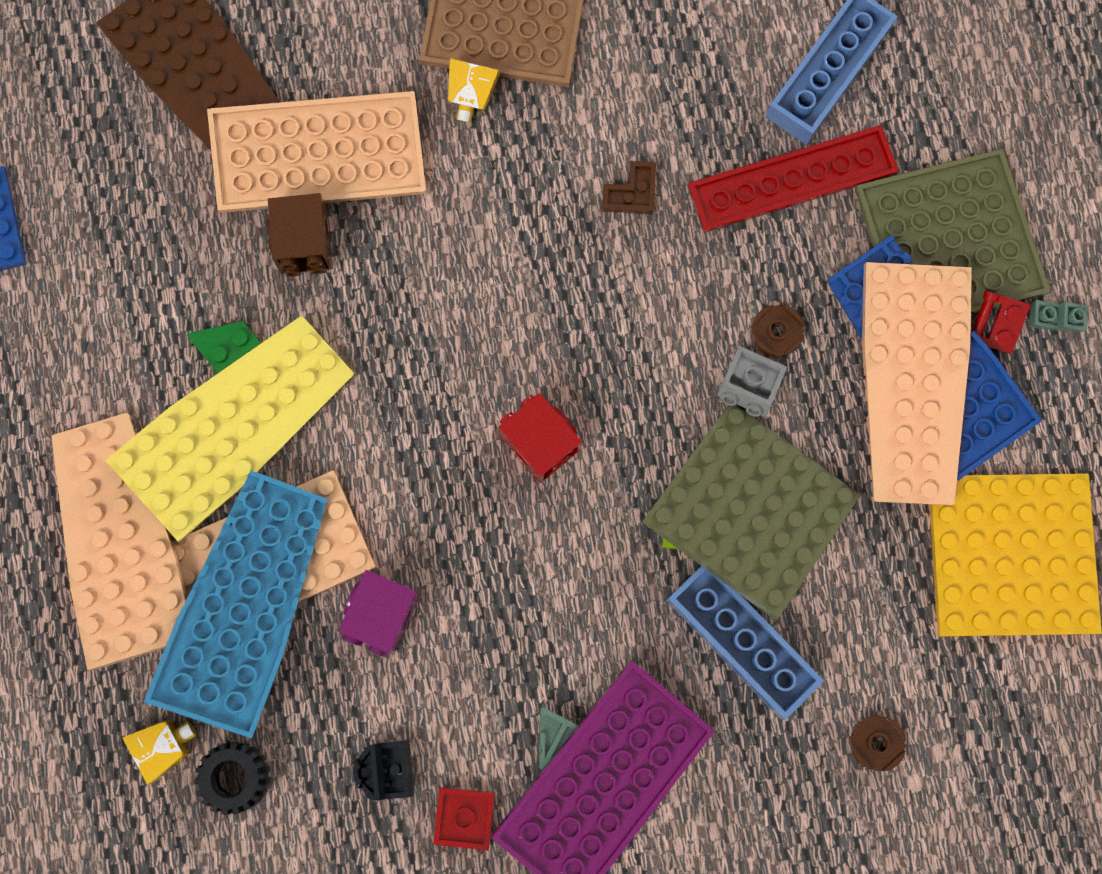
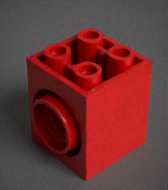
(540, 436)

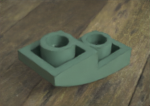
(1058, 317)

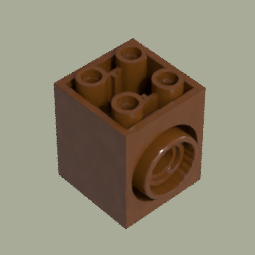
(299, 234)

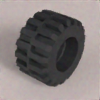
(209, 782)

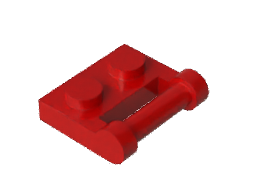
(1006, 324)

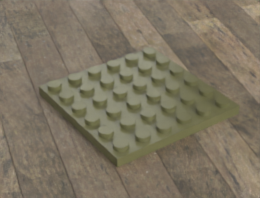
(960, 218)
(752, 510)

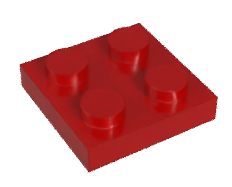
(464, 818)

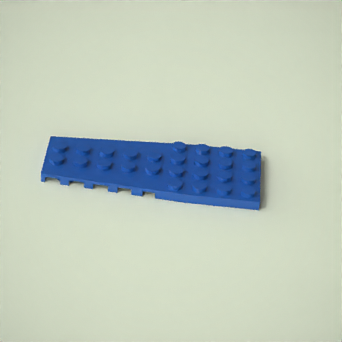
(993, 405)

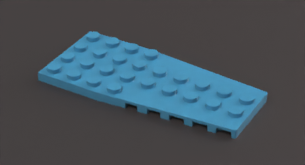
(240, 609)

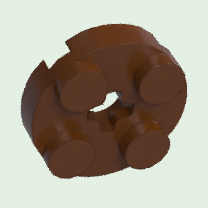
(776, 345)
(893, 743)

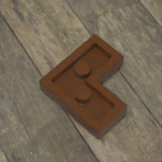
(635, 197)

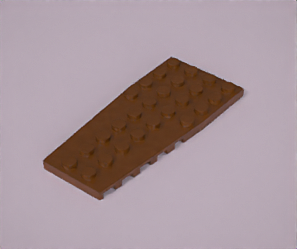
(186, 58)

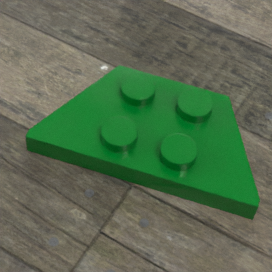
(224, 343)

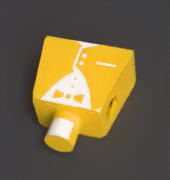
(470, 87)
(159, 748)

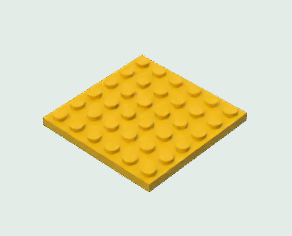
(1016, 557)

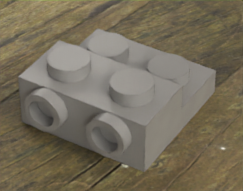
(751, 382)

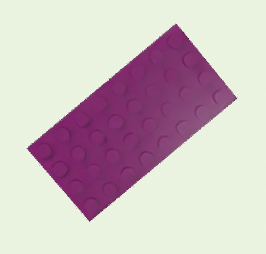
(604, 779)

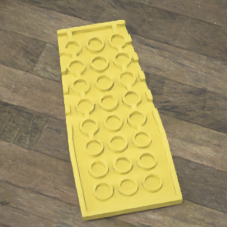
(228, 426)

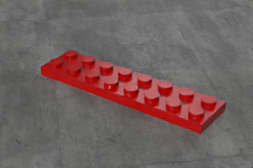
(792, 178)

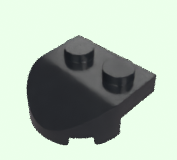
(385, 771)

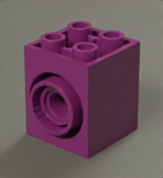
(378, 613)

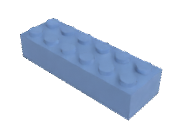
(830, 68)
(745, 642)

